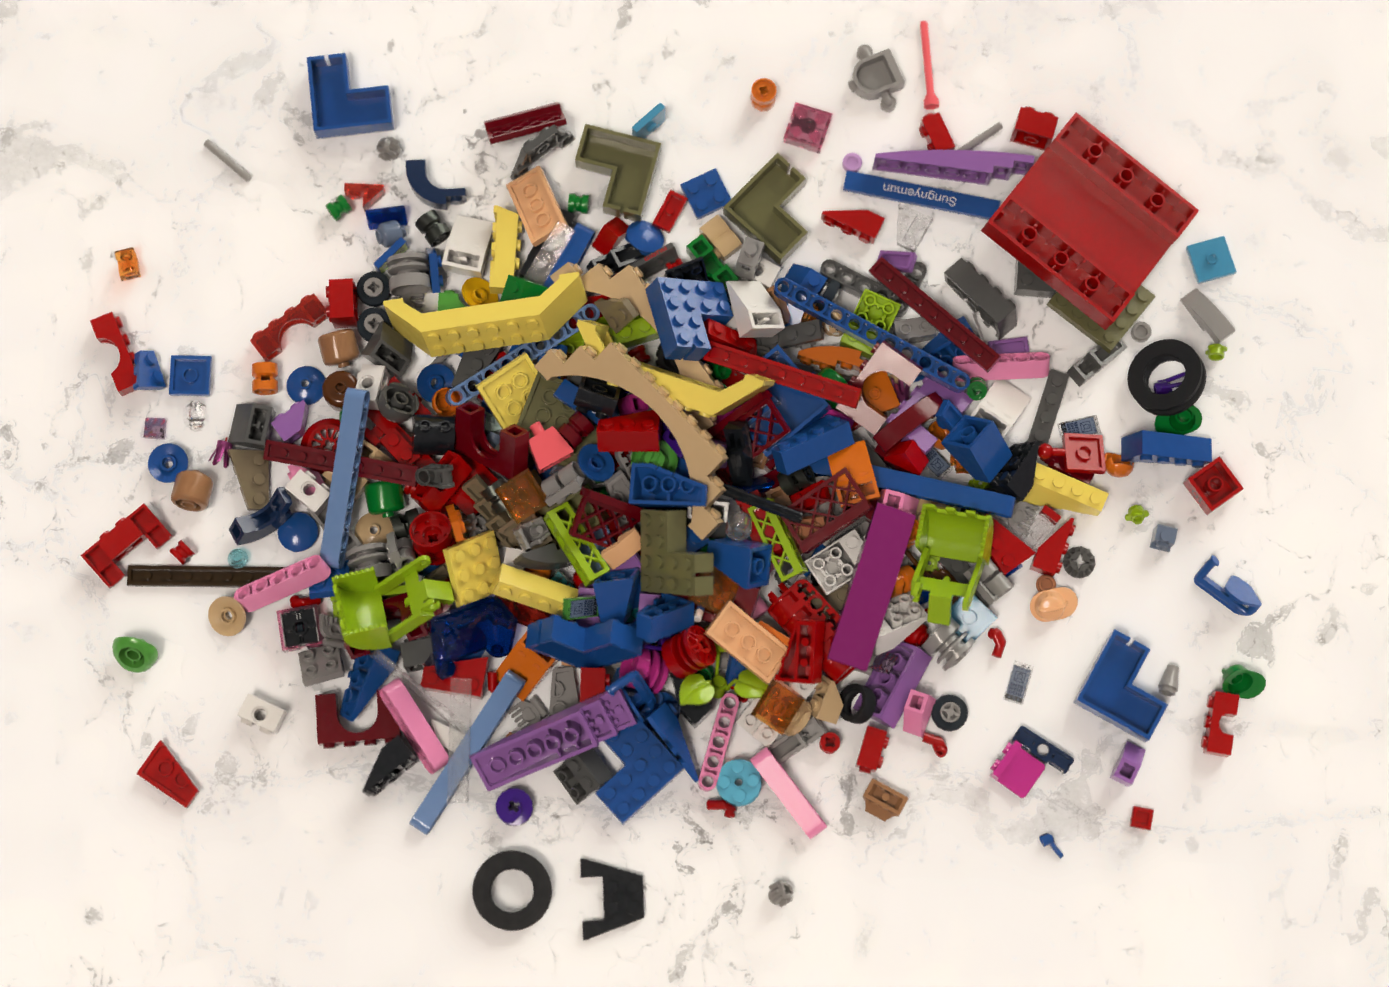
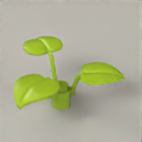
(697, 691)

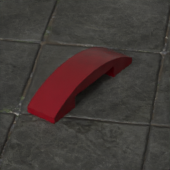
(908, 422)

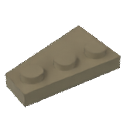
(252, 476)

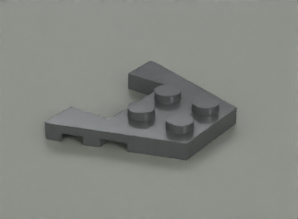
(535, 148)

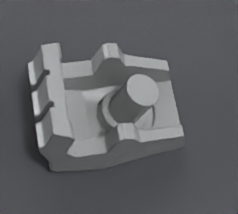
(531, 533)

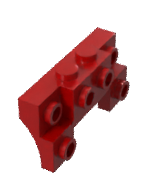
(123, 539)

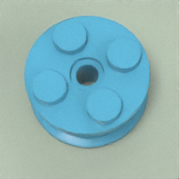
(739, 770)

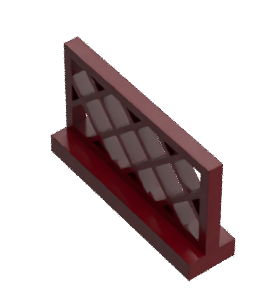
(524, 122)
(748, 410)
(604, 502)
(836, 525)

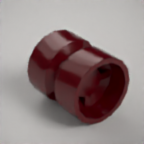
(577, 428)

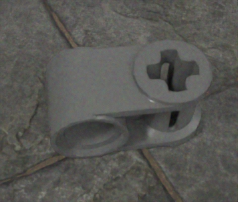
(435, 476)

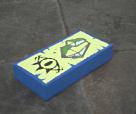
(399, 246)

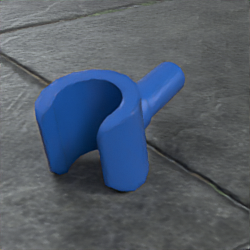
(1046, 840)

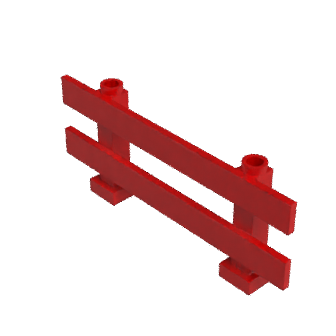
(460, 498)

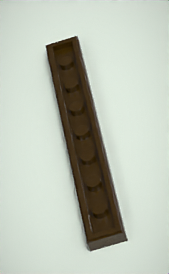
(195, 576)

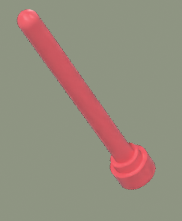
(931, 101)

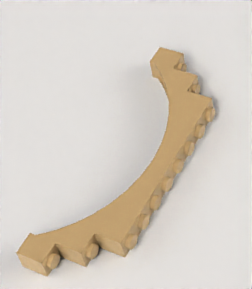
(630, 285)
(699, 451)

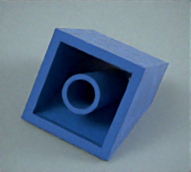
(978, 447)
(742, 561)
(616, 594)

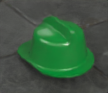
(1180, 423)
(1242, 682)

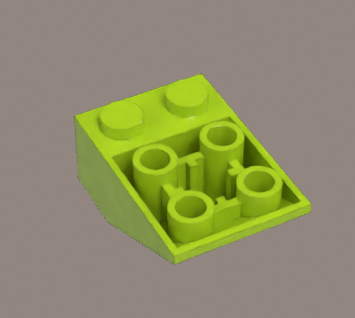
(877, 311)

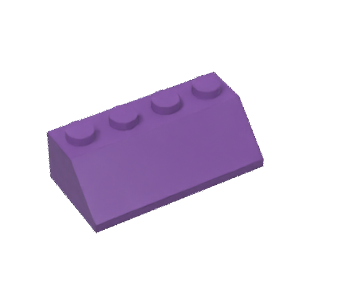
(894, 689)

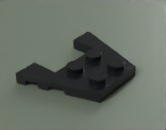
(621, 898)

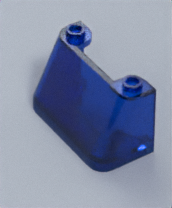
(471, 629)

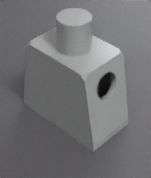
(749, 257)

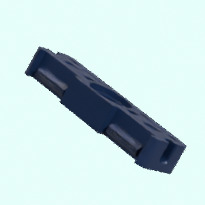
(1055, 756)

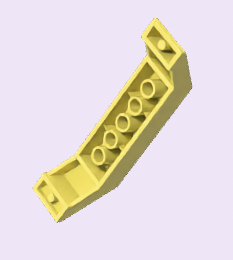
(491, 323)
(687, 391)

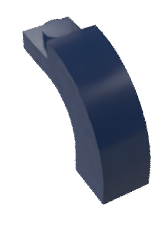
(428, 193)
(263, 522)

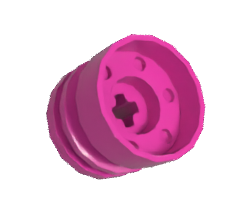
(651, 668)

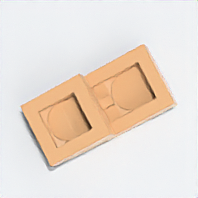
(623, 549)

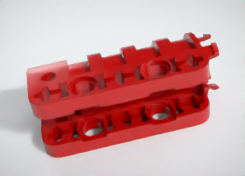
(794, 606)

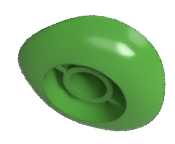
(665, 458)
(134, 654)

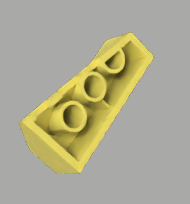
(504, 248)
(1064, 492)
(531, 590)

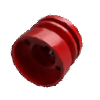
(431, 534)
(688, 652)

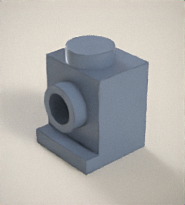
(1163, 538)

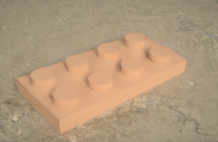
(535, 204)
(747, 641)

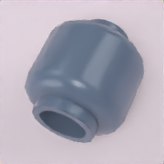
(389, 233)

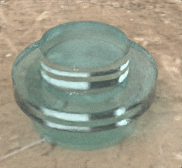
(237, 558)

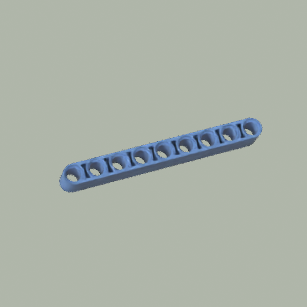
(530, 348)
(344, 477)
(481, 732)

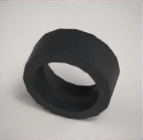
(867, 707)

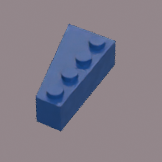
(812, 444)
(1166, 449)

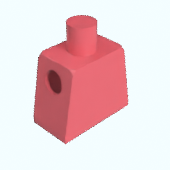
(548, 447)

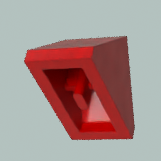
(610, 236)
(908, 456)

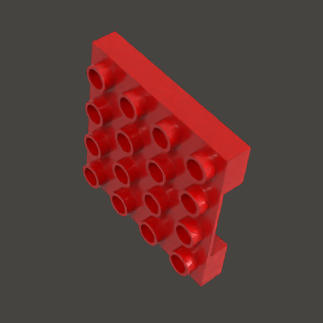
(1090, 221)

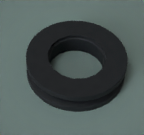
(1184, 395)
(483, 883)

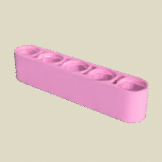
(1010, 366)
(282, 583)
(414, 726)
(724, 733)
(788, 793)

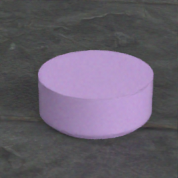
(852, 162)

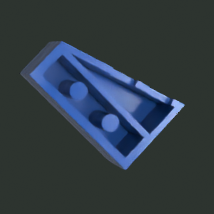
(664, 618)

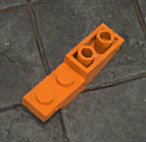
(831, 356)

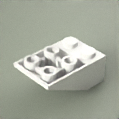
(468, 246)
(754, 310)
(1002, 405)
(835, 563)
(899, 622)

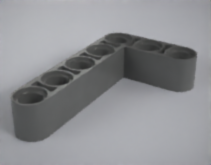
(859, 279)

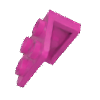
(1017, 769)

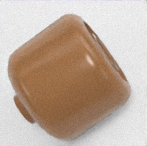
(339, 348)
(192, 490)

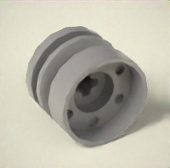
(408, 273)
(368, 556)
(948, 644)

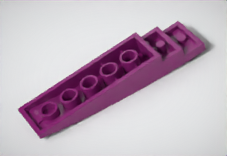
(871, 586)

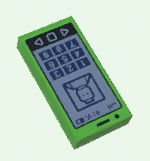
(579, 607)

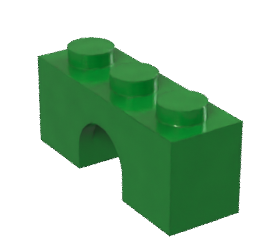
(714, 268)

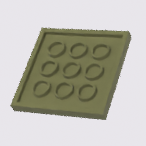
(1113, 334)
(550, 412)

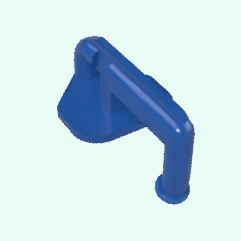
(1235, 592)
(643, 696)

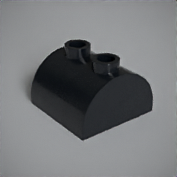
(596, 397)
(432, 434)

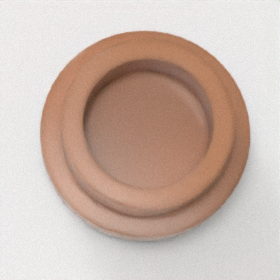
(1045, 582)

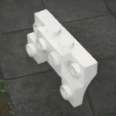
(757, 728)

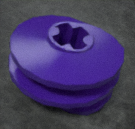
(518, 797)

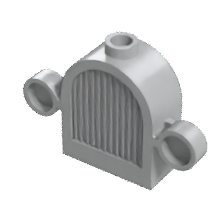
(876, 77)

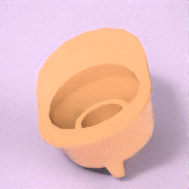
(1053, 604)

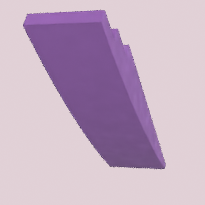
(955, 165)
(553, 739)

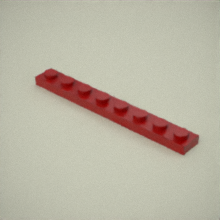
(784, 375)

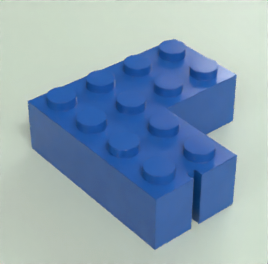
(344, 110)
(679, 314)
(796, 407)
(584, 647)
(1110, 690)
(646, 771)

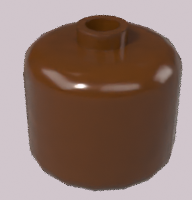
(335, 388)

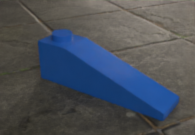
(364, 681)

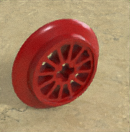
(316, 429)

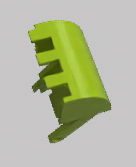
(955, 537)
(362, 607)

